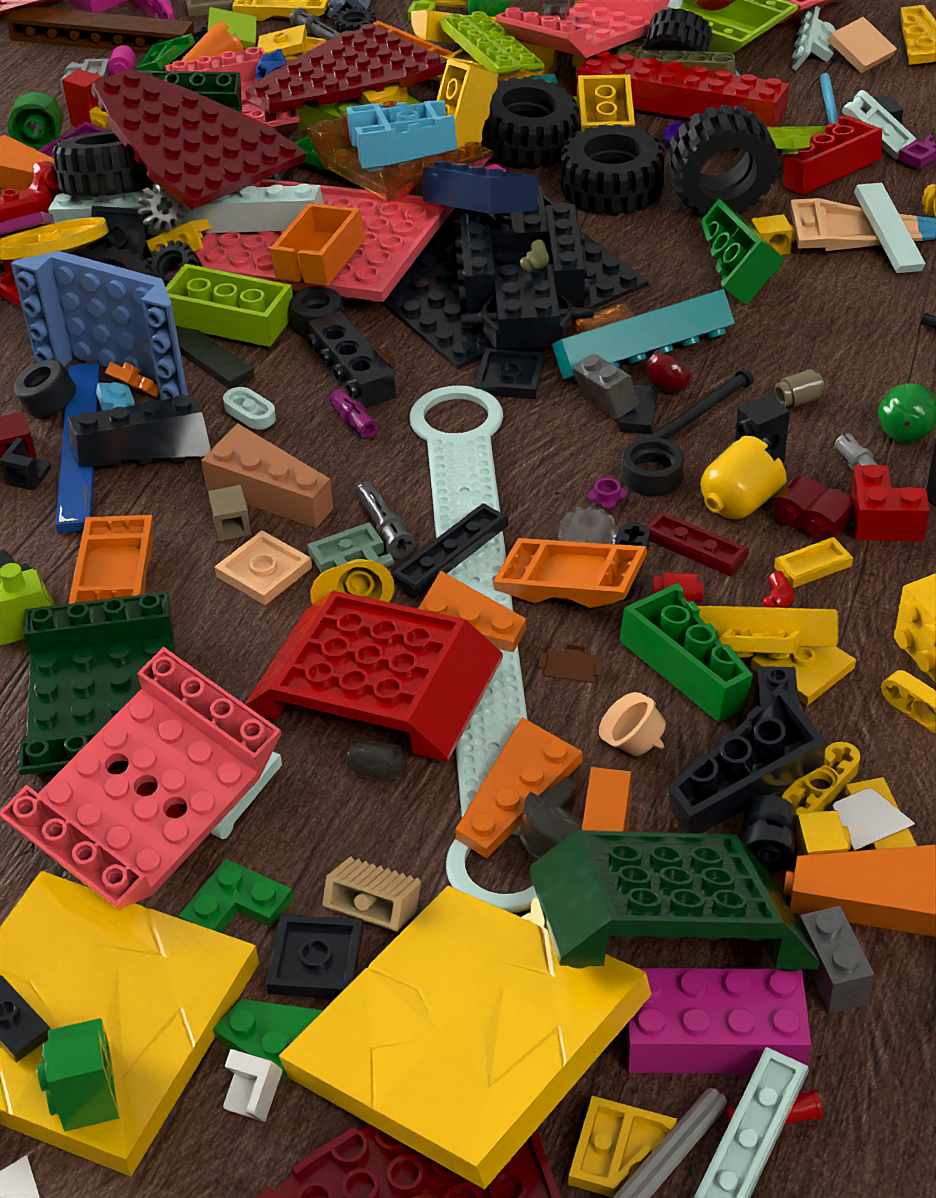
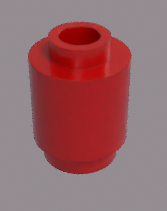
(688, 581)

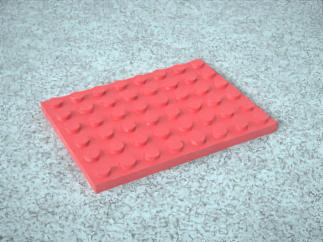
(393, 241)

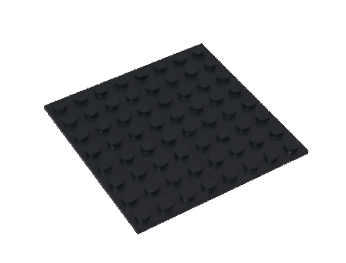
(430, 303)

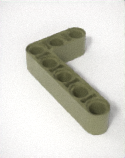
(711, 60)

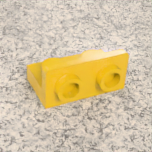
(189, 233)

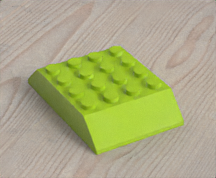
(741, 21)

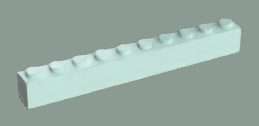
(241, 211)

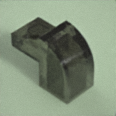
(549, 818)

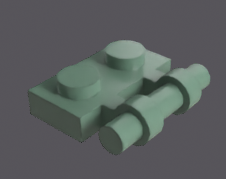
(352, 544)

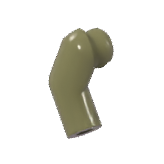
(536, 258)

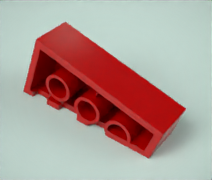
(833, 155)

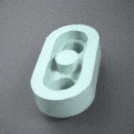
(249, 408)

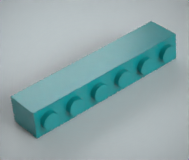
(647, 333)

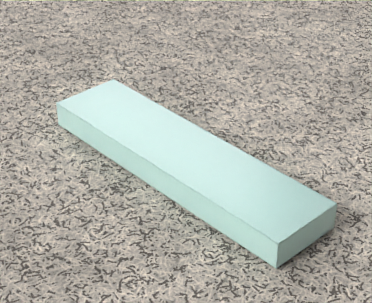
(889, 228)
(754, 1127)

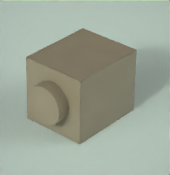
(229, 512)

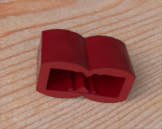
(814, 508)

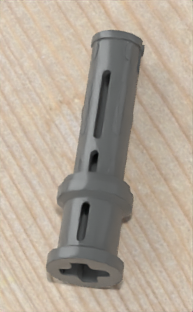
(313, 24)
(388, 526)

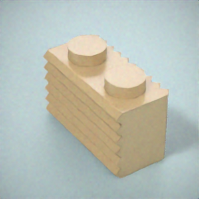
(371, 894)

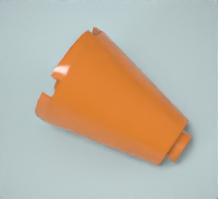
(215, 43)

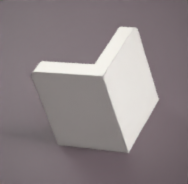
(251, 1085)

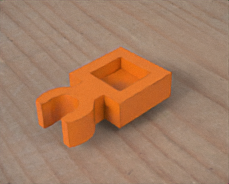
(130, 375)

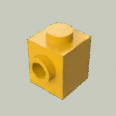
(821, 833)

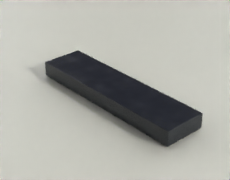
(449, 549)

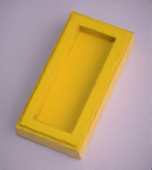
(813, 562)

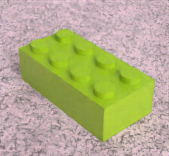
(230, 304)

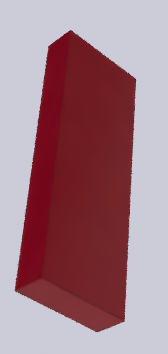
(697, 543)

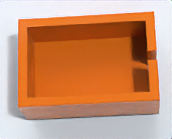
(317, 244)

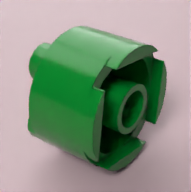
(31, 109)

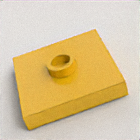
(290, 41)
(815, 668)

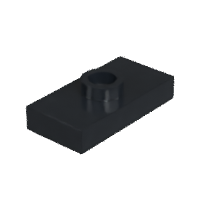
(20, 1025)

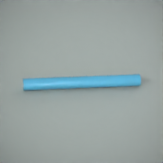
(829, 98)

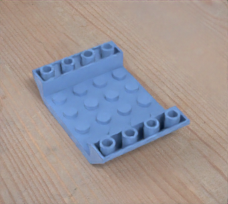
(100, 317)

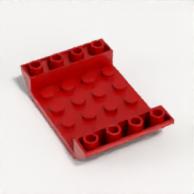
(382, 668)

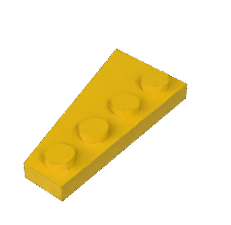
(919, 34)

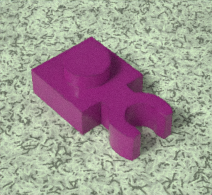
(917, 153)

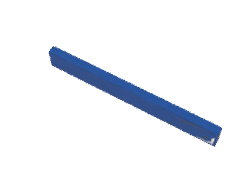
(77, 482)

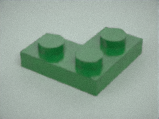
(236, 890)

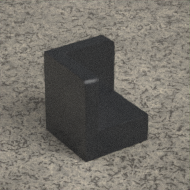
(20, 469)

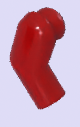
(782, 592)

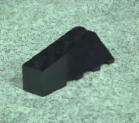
(140, 433)
(754, 760)

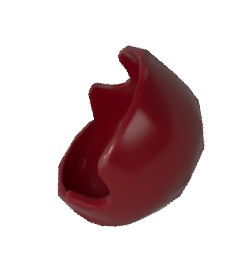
(667, 373)

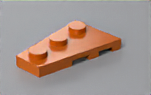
(493, 620)

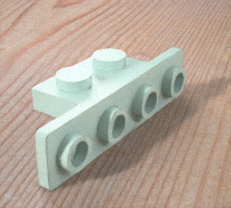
(812, 38)

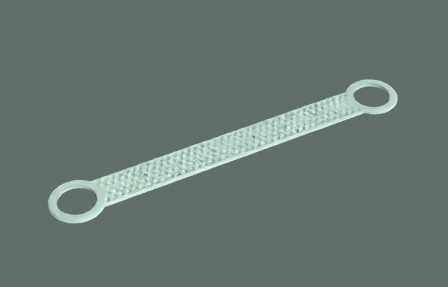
(460, 482)

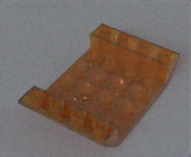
(394, 180)

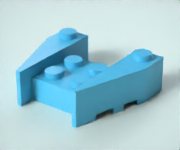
(400, 132)

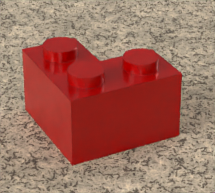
(79, 96)
(885, 511)

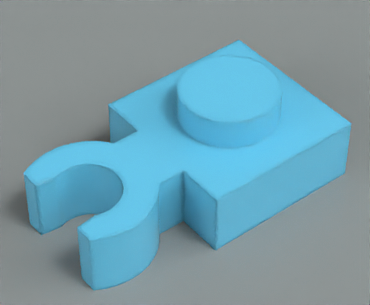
(114, 395)

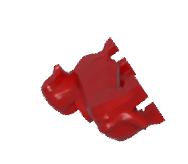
(35, 198)

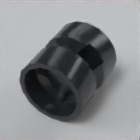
(770, 831)

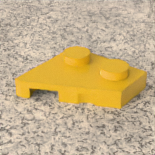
(615, 1144)

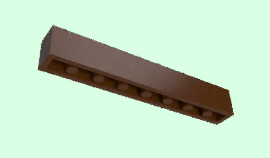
(92, 29)

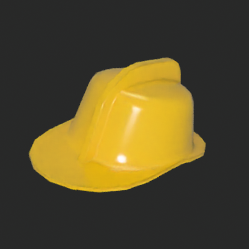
(355, 577)

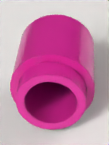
(121, 60)

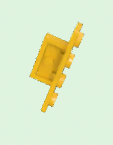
(772, 629)

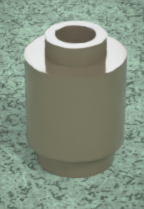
(799, 388)

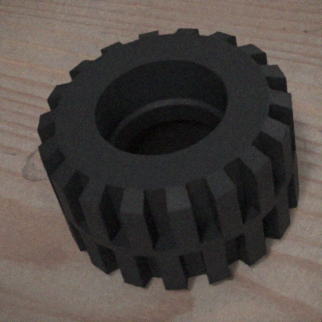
(678, 31)

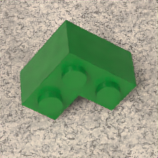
(78, 1075)

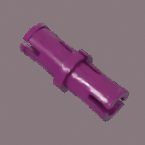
(353, 413)

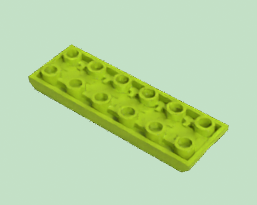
(489, 43)

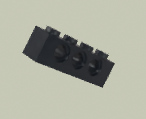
(351, 359)

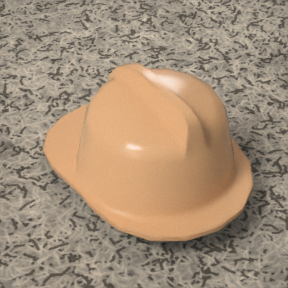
(633, 724)

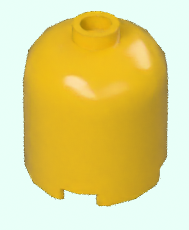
(742, 479)

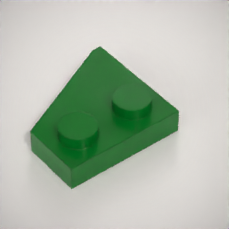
(165, 52)
(263, 1028)

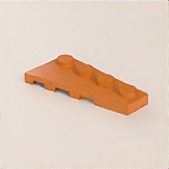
(527, 763)

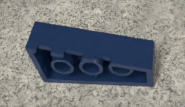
(479, 188)

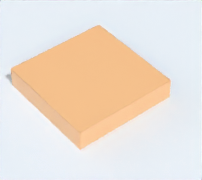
(862, 44)
(263, 567)

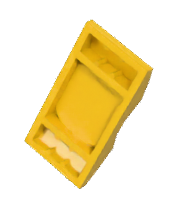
(278, 8)

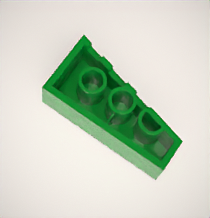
(741, 252)
(686, 651)

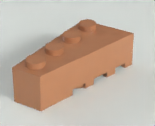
(268, 477)

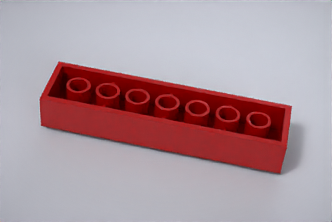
(691, 90)

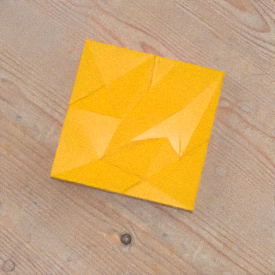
(149, 980)
(464, 1034)

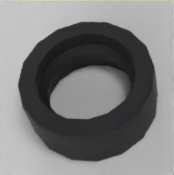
(652, 450)

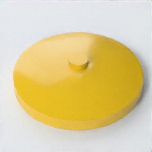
(59, 236)

